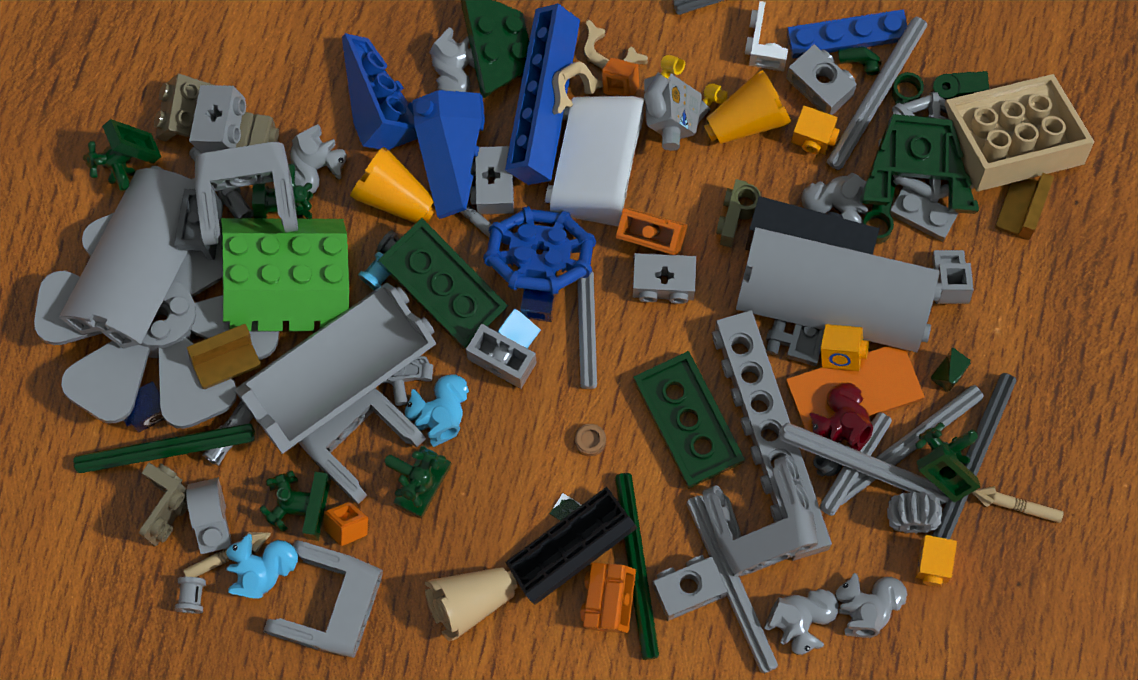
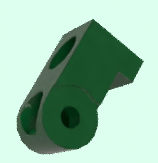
(960, 84)

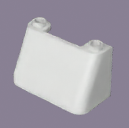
(596, 157)

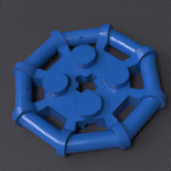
(534, 269)

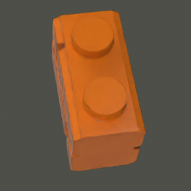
(651, 231)
(608, 597)

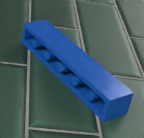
(535, 126)

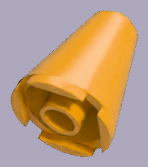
(747, 111)
(393, 189)

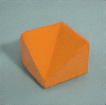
(620, 78)
(345, 523)

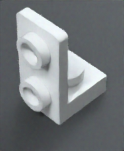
(764, 56)

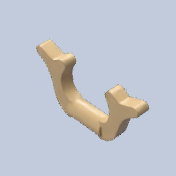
(599, 60)
(561, 77)

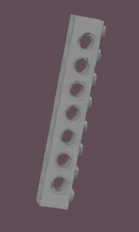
(744, 330)

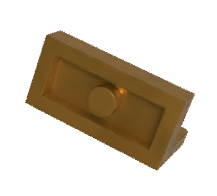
(1024, 206)
(223, 356)

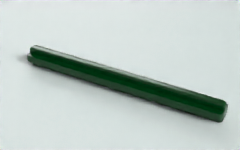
(164, 448)
(636, 560)

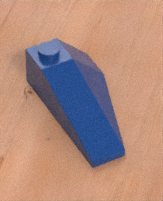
(377, 105)
(447, 136)

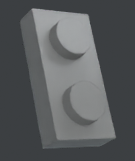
(922, 214)

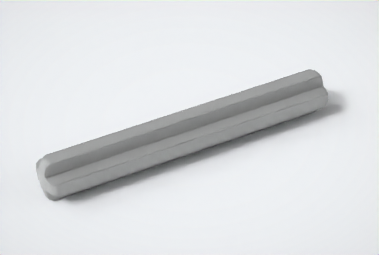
(587, 332)
(847, 475)

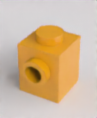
(815, 131)

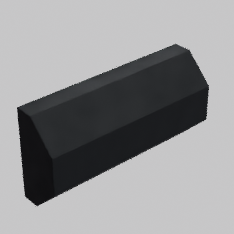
(570, 545)

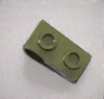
(736, 211)

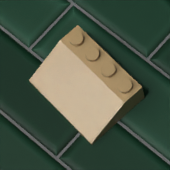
(1018, 132)

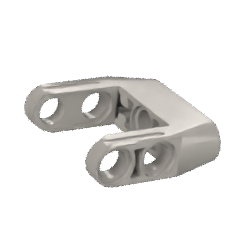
(242, 168)
(335, 431)
(770, 543)
(350, 610)

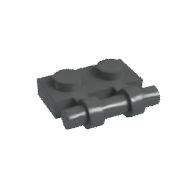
(803, 344)

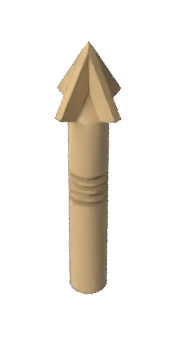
(990, 496)
(217, 559)

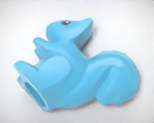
(441, 414)
(259, 573)

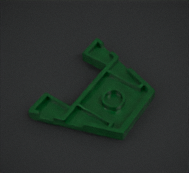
(921, 150)

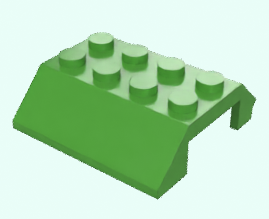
(283, 274)

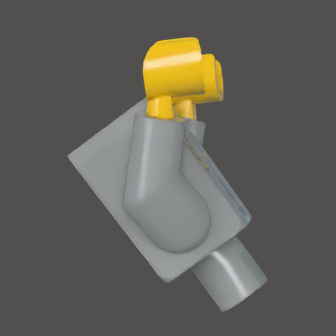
(674, 106)

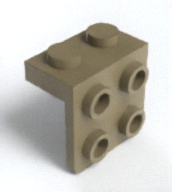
(177, 107)
(173, 503)

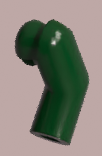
(863, 56)

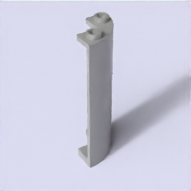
(132, 261)
(838, 286)
(336, 366)

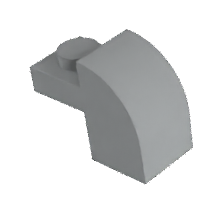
(954, 275)
(207, 515)

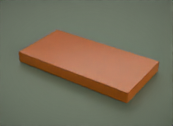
(884, 380)

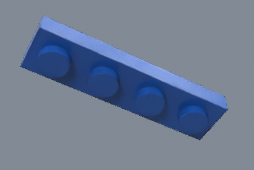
(848, 32)

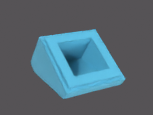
(519, 329)

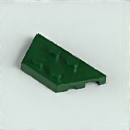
(496, 42)

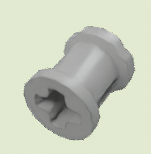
(190, 595)

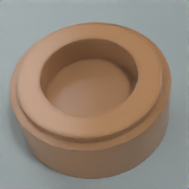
(590, 439)

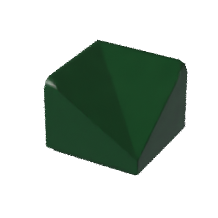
(951, 370)

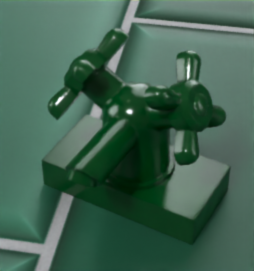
(124, 144)
(265, 199)
(944, 463)
(421, 481)
(299, 503)

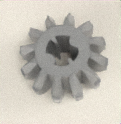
(914, 512)

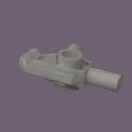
(416, 370)

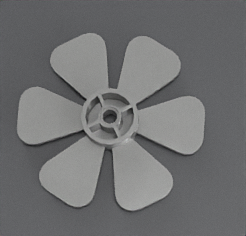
(110, 377)

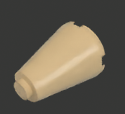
(468, 598)

